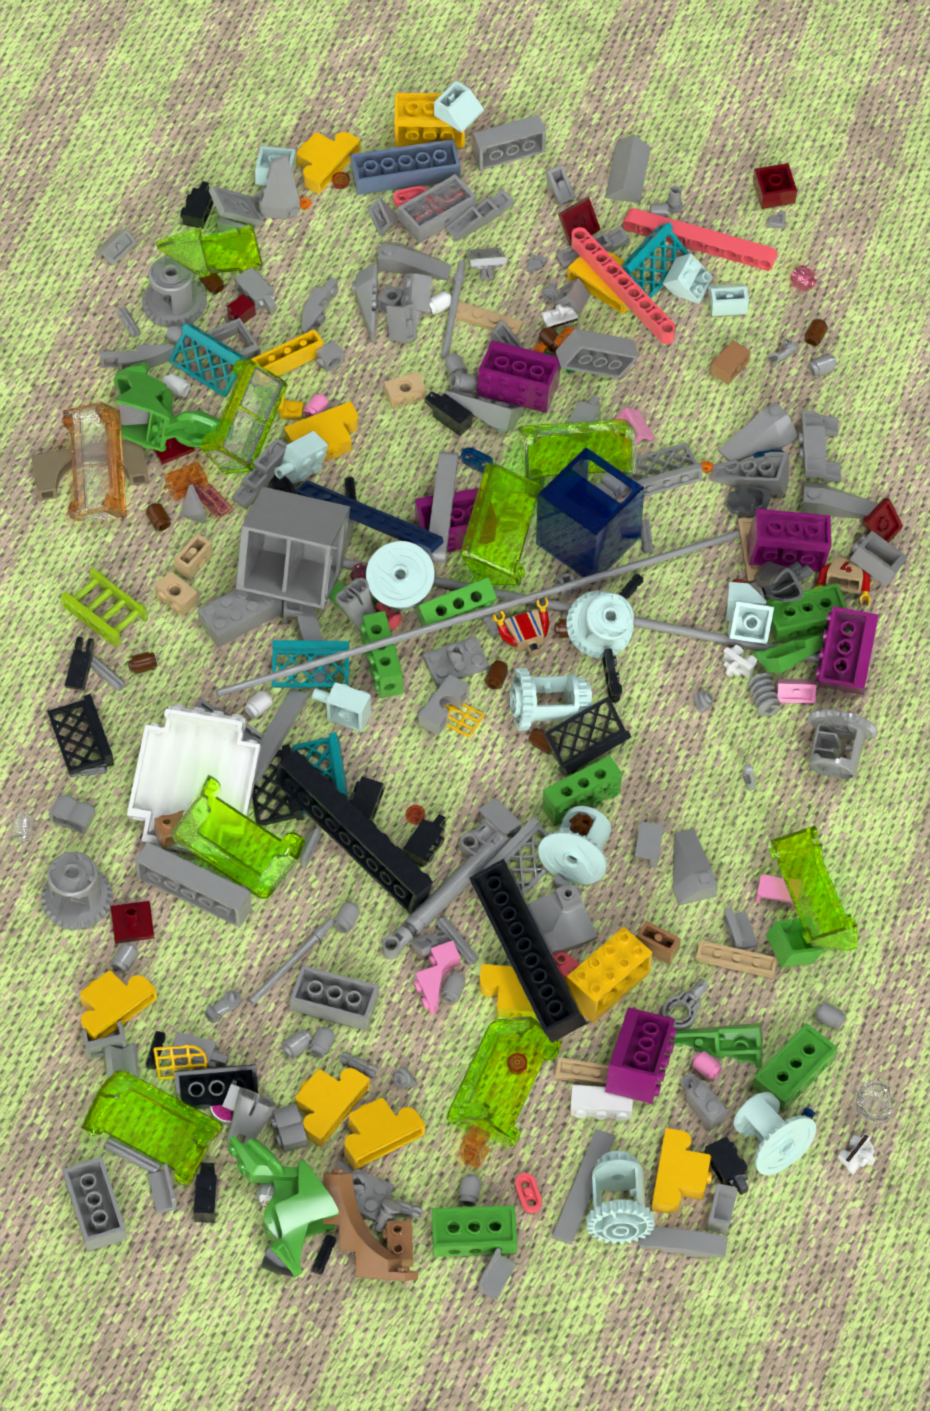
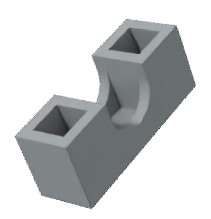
(450, 692)

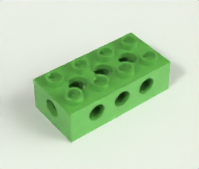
(481, 590)
(806, 614)
(384, 660)
(584, 788)
(809, 1055)
(470, 1243)

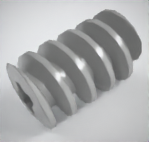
(764, 695)

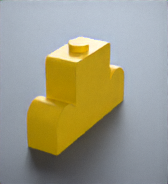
(323, 158)
(595, 284)
(329, 425)
(511, 997)
(113, 1001)
(329, 1101)
(379, 1132)
(679, 1172)

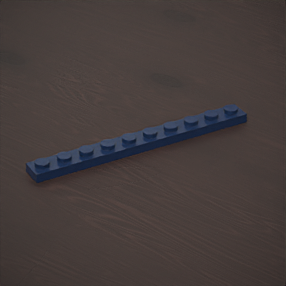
(375, 518)

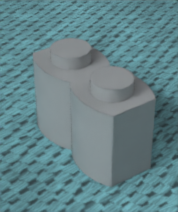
(72, 814)
(289, 1127)

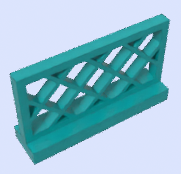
(648, 248)
(211, 344)
(307, 648)
(335, 759)

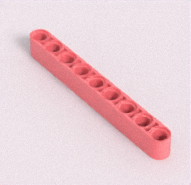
(703, 239)
(623, 285)

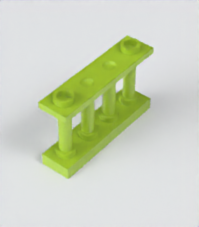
(99, 623)

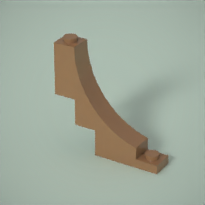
(371, 1257)

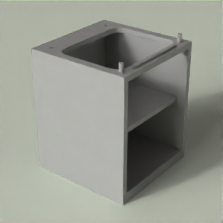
(292, 547)

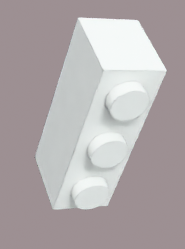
(597, 1103)

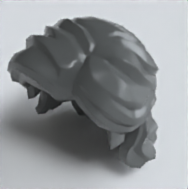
(746, 502)

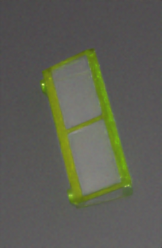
(245, 418)

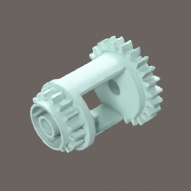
(524, 698)
(619, 1218)

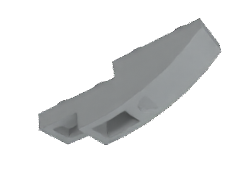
(317, 304)
(150, 354)

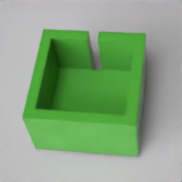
(789, 944)

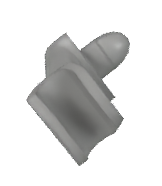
(785, 353)
(226, 1004)

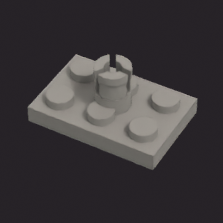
(236, 206)
(485, 260)
(458, 659)
(368, 1191)

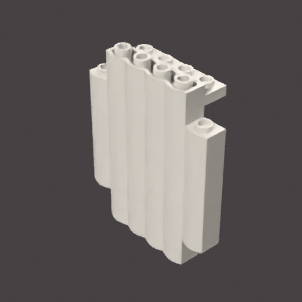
(181, 756)

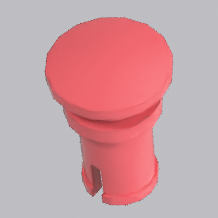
(393, 618)

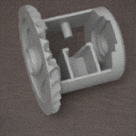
(173, 283)
(831, 728)
(75, 892)

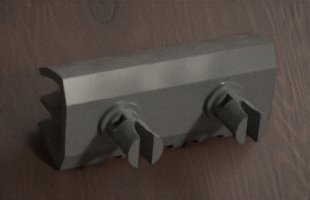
(782, 582)

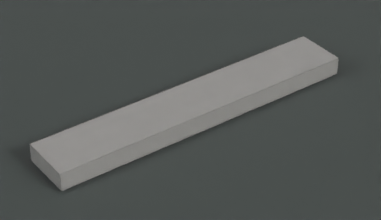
(279, 729)
(582, 1188)

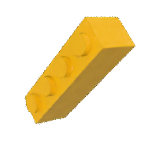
(291, 354)

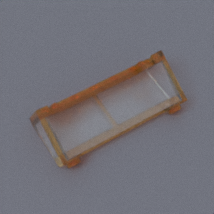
(96, 462)

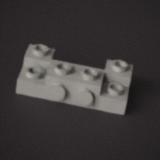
(813, 450)

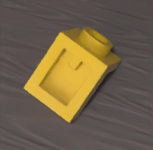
(290, 409)

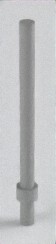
(459, 280)
(317, 935)

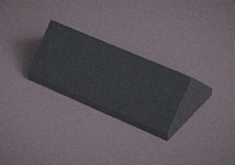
(210, 1085)

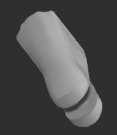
(356, 601)
(250, 1114)

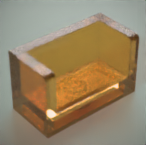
(179, 480)
(473, 1146)

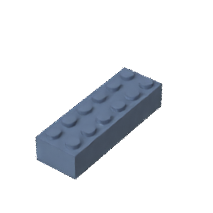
(404, 166)

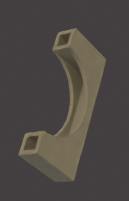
(52, 466)

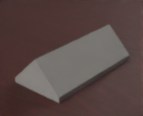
(628, 170)

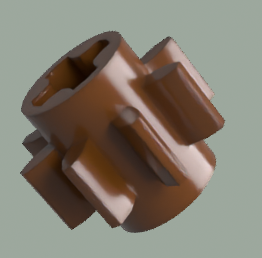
(581, 824)

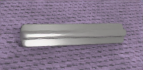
(107, 673)
(461, 945)
(132, 1155)

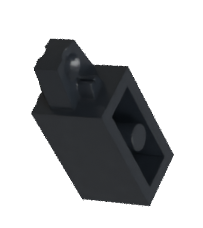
(197, 207)
(449, 412)
(368, 796)
(425, 841)
(727, 1164)
(206, 1194)

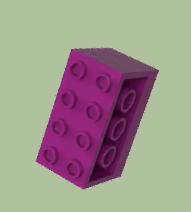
(519, 376)
(461, 513)
(789, 538)
(859, 647)
(641, 1055)

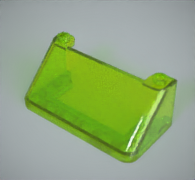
(214, 253)
(551, 447)
(500, 525)
(235, 842)
(812, 891)
(489, 1091)
(153, 1124)

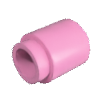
(316, 405)
(706, 1065)

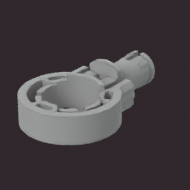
(692, 1007)

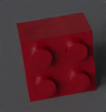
(774, 186)

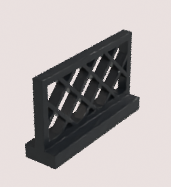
(95, 726)
(594, 750)
(295, 810)

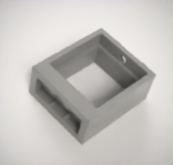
(232, 328)
(874, 565)

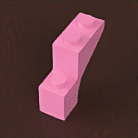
(429, 981)

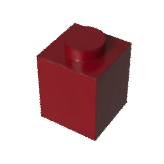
(241, 308)

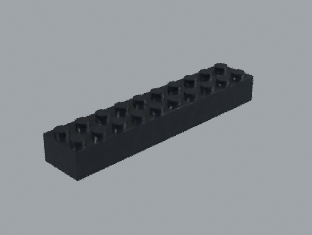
(353, 831)
(528, 951)

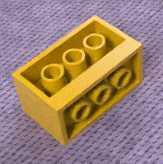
(417, 123)
(609, 973)

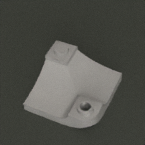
(563, 920)

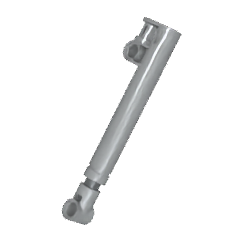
(486, 844)

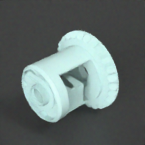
(400, 575)
(600, 622)
(561, 846)
(781, 1140)

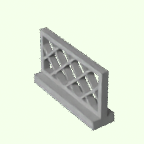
(671, 479)
(515, 844)

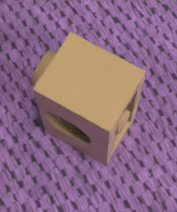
(395, 390)
(193, 556)
(171, 585)

